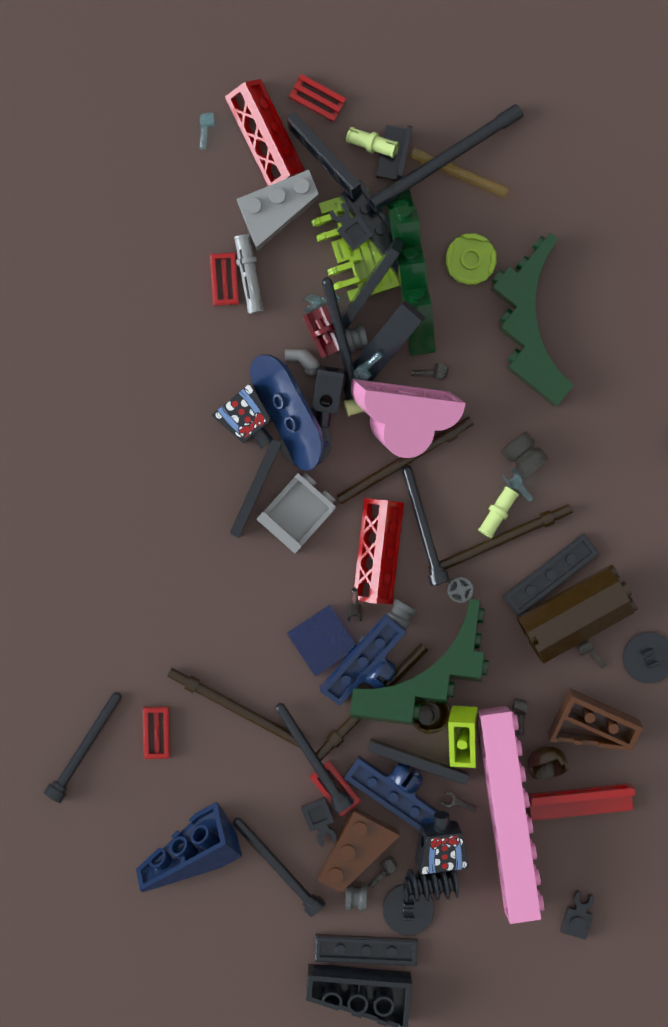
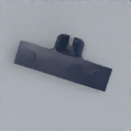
(366, 662)
(393, 790)

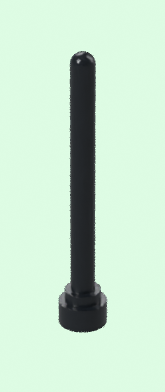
(339, 333)
(437, 573)
(57, 789)
(339, 799)
(310, 901)

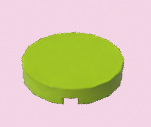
(470, 259)

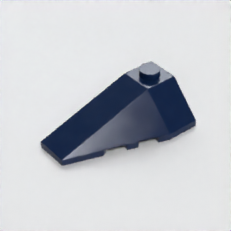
(198, 849)

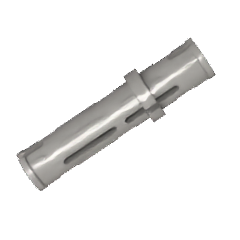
(248, 271)

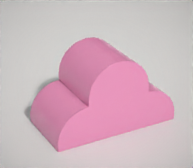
(406, 415)

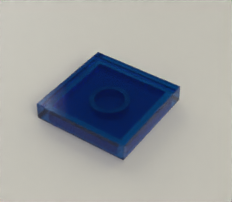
(322, 640)

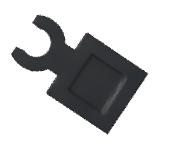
(353, 229)
(318, 817)
(577, 919)

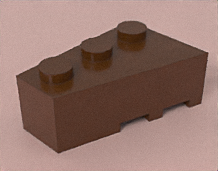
(593, 723)
(356, 848)

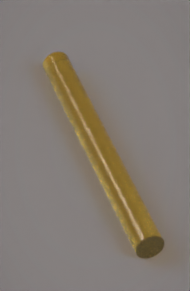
(463, 174)

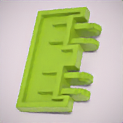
(360, 261)

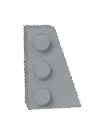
(276, 206)

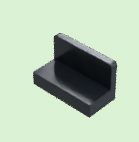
(389, 167)

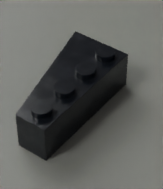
(362, 991)

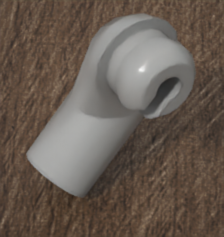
(305, 358)

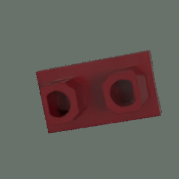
(322, 331)

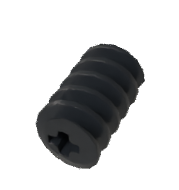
(430, 883)

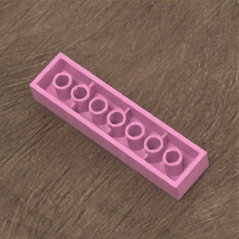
(508, 814)

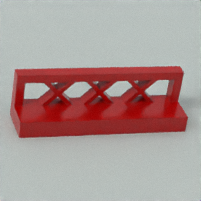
(268, 129)
(383, 551)
(581, 801)

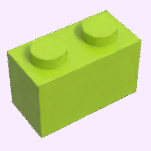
(463, 736)

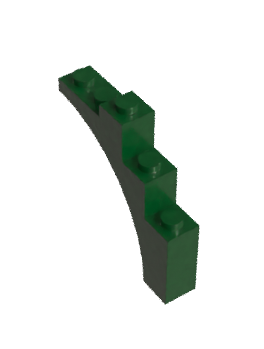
(412, 270)
(519, 290)
(399, 702)

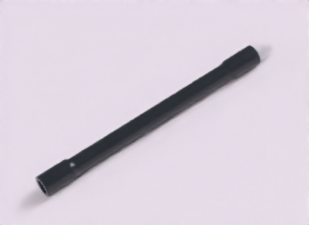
(391, 192)

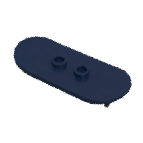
(288, 410)

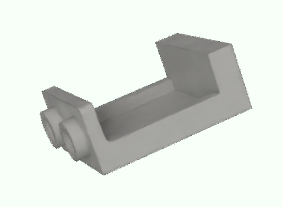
(297, 512)

